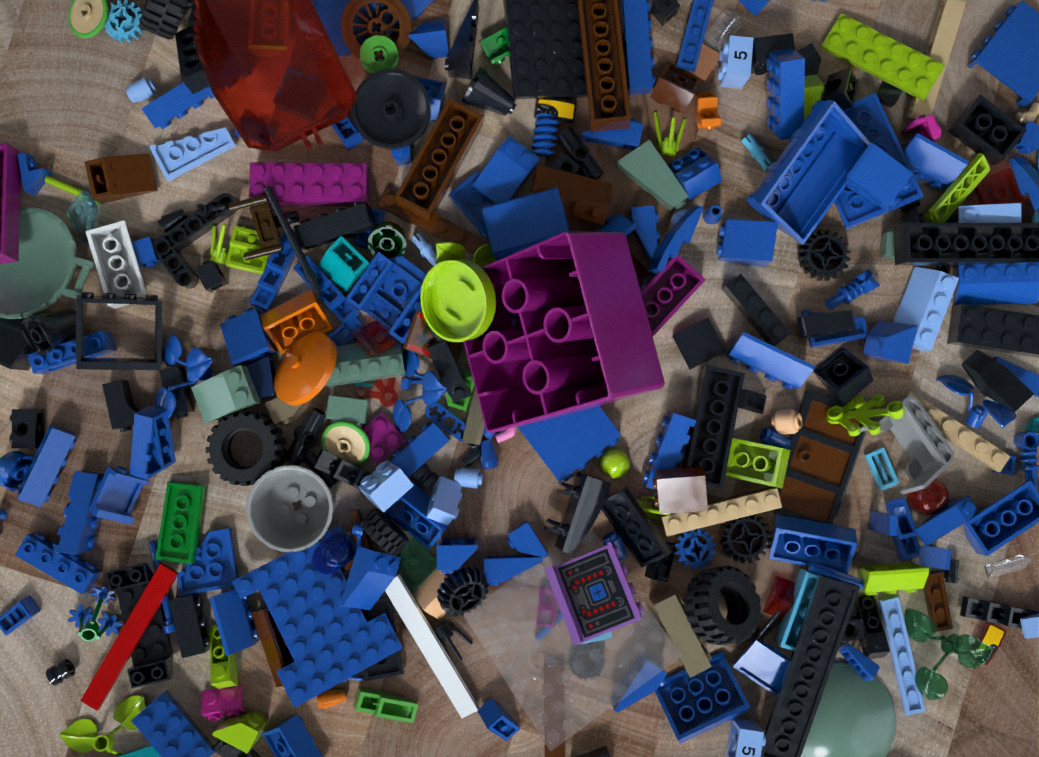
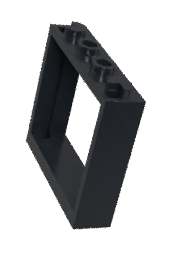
(118, 363)

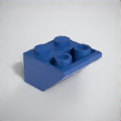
(696, 172)

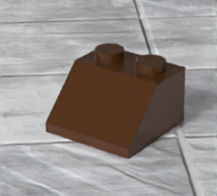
(675, 88)

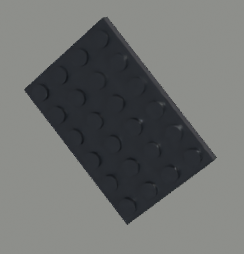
(544, 49)

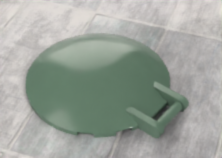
(43, 267)
(852, 717)

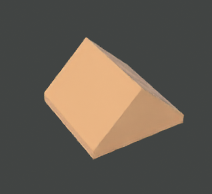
(427, 594)

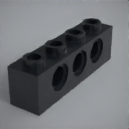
(189, 61)

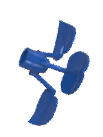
(197, 370)
(432, 391)
(1001, 413)

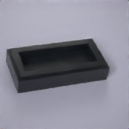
(752, 401)

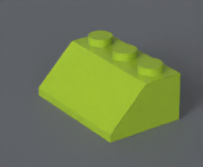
(892, 577)

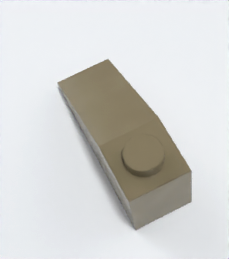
(281, 412)

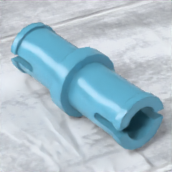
(757, 152)

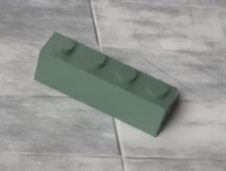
(356, 365)

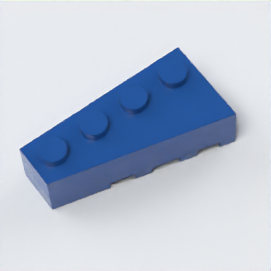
(669, 445)
(80, 524)

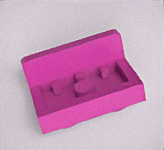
(924, 126)
(222, 703)

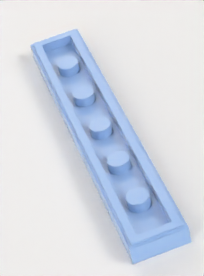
(901, 654)

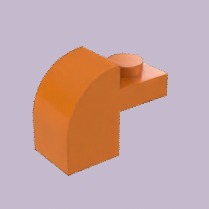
(706, 110)

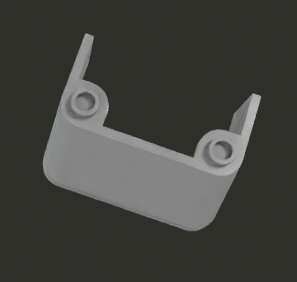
(921, 441)

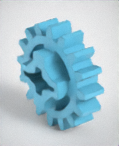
(126, 25)

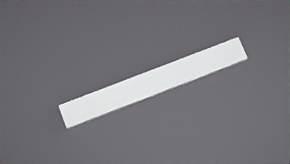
(431, 647)

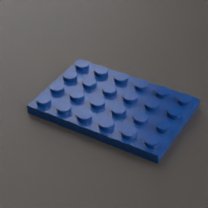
(874, 125)

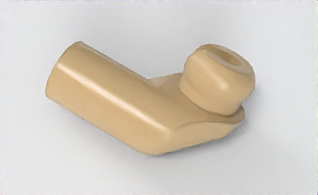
(1029, 115)

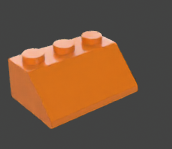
(294, 320)

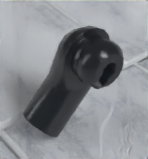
(474, 454)

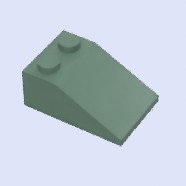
(225, 394)

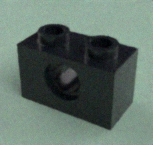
(841, 88)
(35, 421)

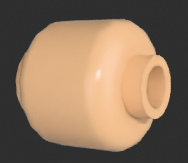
(787, 421)

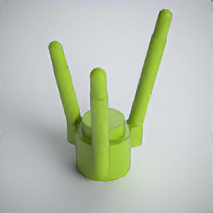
(668, 146)
(219, 253)
(646, 506)

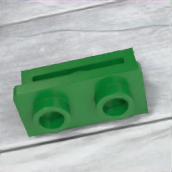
(495, 46)

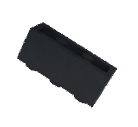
(190, 624)

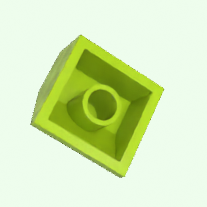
(242, 731)

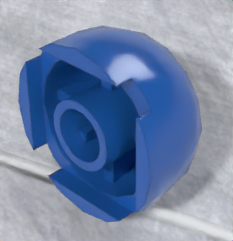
(13, 469)

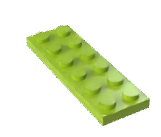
(882, 57)

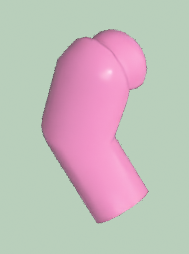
(505, 434)

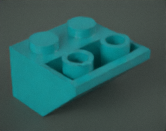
(343, 264)

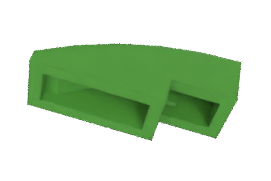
(385, 705)

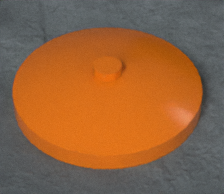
(305, 368)

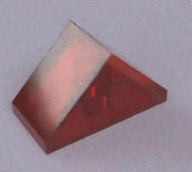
(780, 597)

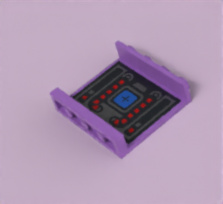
(594, 594)

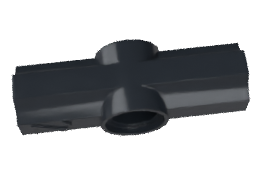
(573, 144)
(305, 436)

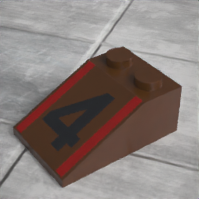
(421, 336)

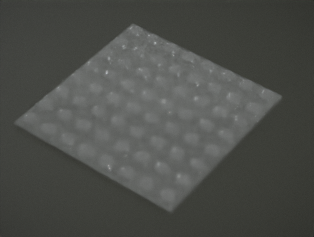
(551, 678)

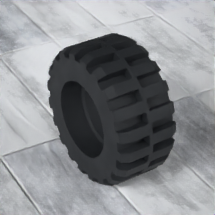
(162, 17)
(221, 441)
(704, 610)

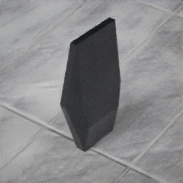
(996, 381)

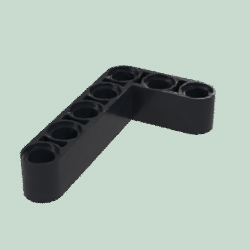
(190, 235)

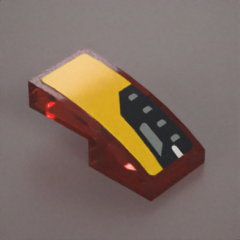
(992, 636)

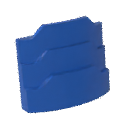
(390, 293)

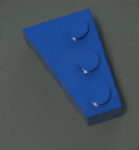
(151, 443)

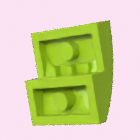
(244, 241)

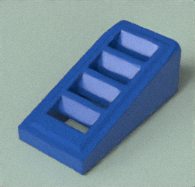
(351, 138)
(26, 606)
(862, 664)

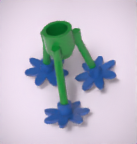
(90, 629)

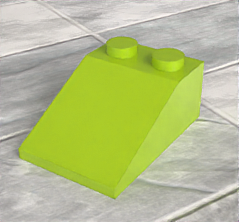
(757, 463)

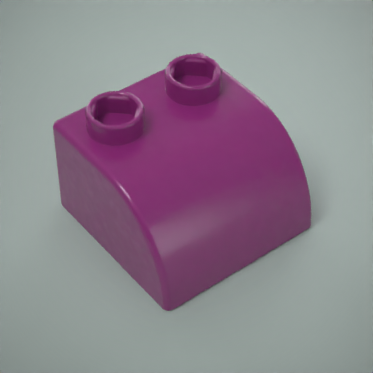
(575, 334)

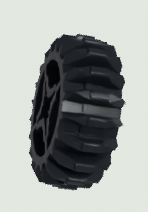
(819, 270)
(761, 534)
(462, 591)

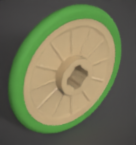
(88, 17)
(343, 432)

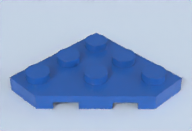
(213, 567)

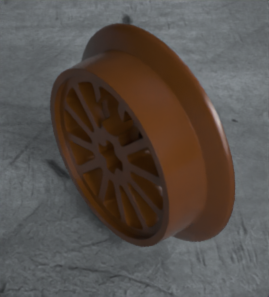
(398, 13)

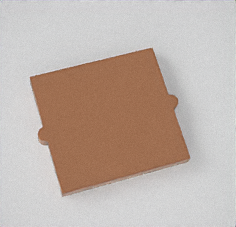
(706, 62)

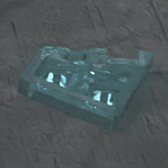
(83, 214)

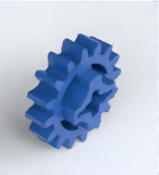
(703, 546)

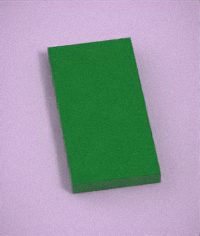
(181, 522)

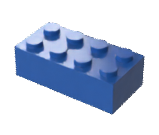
(785, 92)
(172, 729)

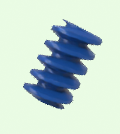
(543, 135)

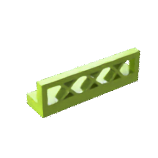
(958, 190)

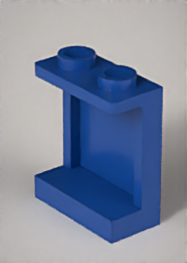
(117, 495)

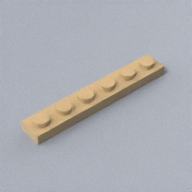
(964, 437)

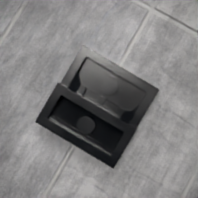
(699, 343)

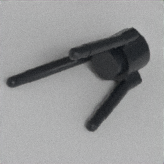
(444, 632)
(759, 633)

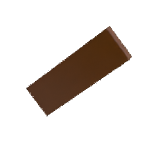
(937, 601)

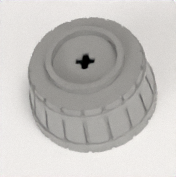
(274, 517)

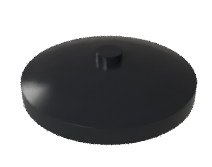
(391, 109)

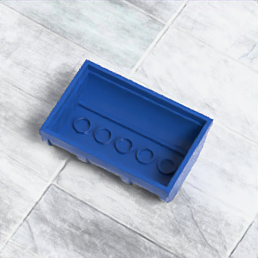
(810, 171)

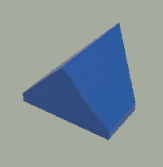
(432, 38)

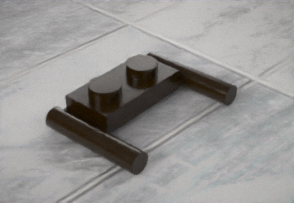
(264, 224)

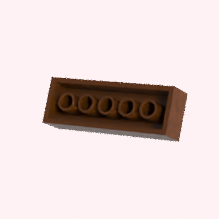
(439, 160)

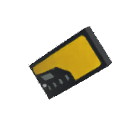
(560, 109)

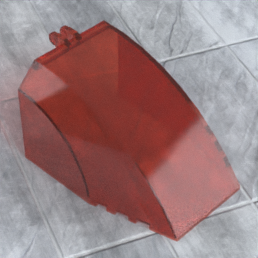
(272, 69)

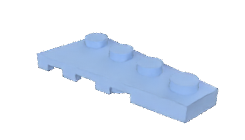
(186, 154)

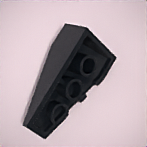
(462, 52)

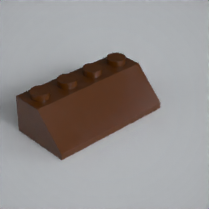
(580, 195)
(272, 642)

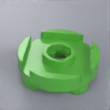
(378, 43)

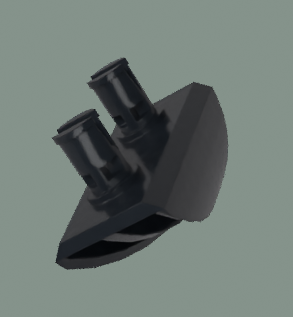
(582, 510)

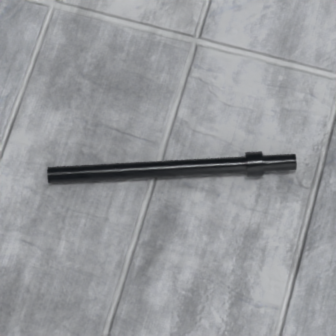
(309, 275)

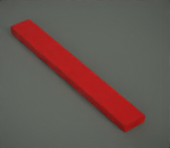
(129, 636)

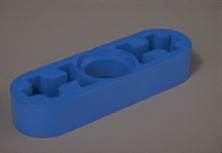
(434, 418)

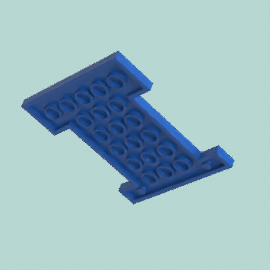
(322, 635)

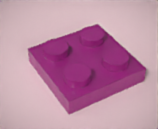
(383, 438)

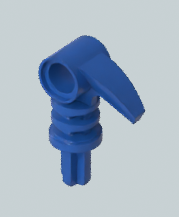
(861, 284)
(1028, 453)

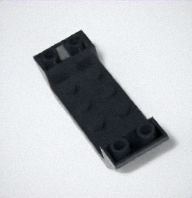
(154, 653)

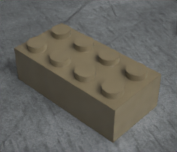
(674, 621)

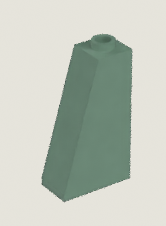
(653, 175)

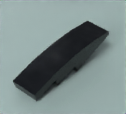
(340, 468)
(994, 612)

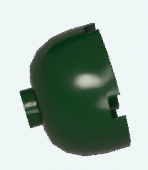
(387, 239)

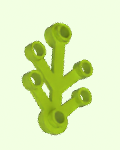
(863, 410)

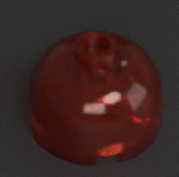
(929, 500)

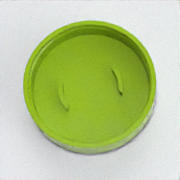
(458, 300)

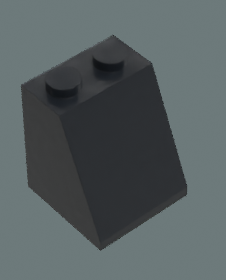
(13, 345)

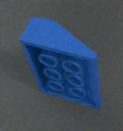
(524, 221)
(703, 700)

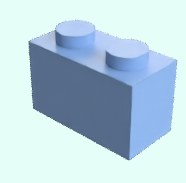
(444, 501)

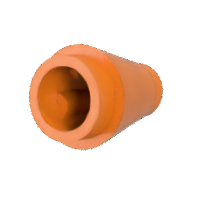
(330, 698)

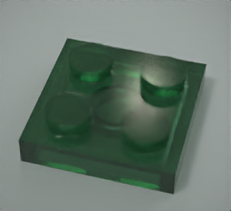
(415, 564)

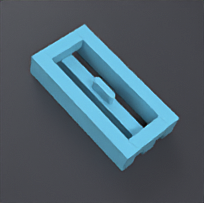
(868, 456)

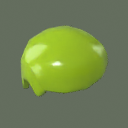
(614, 462)

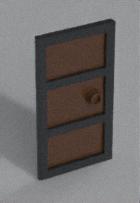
(818, 463)

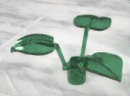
(970, 651)

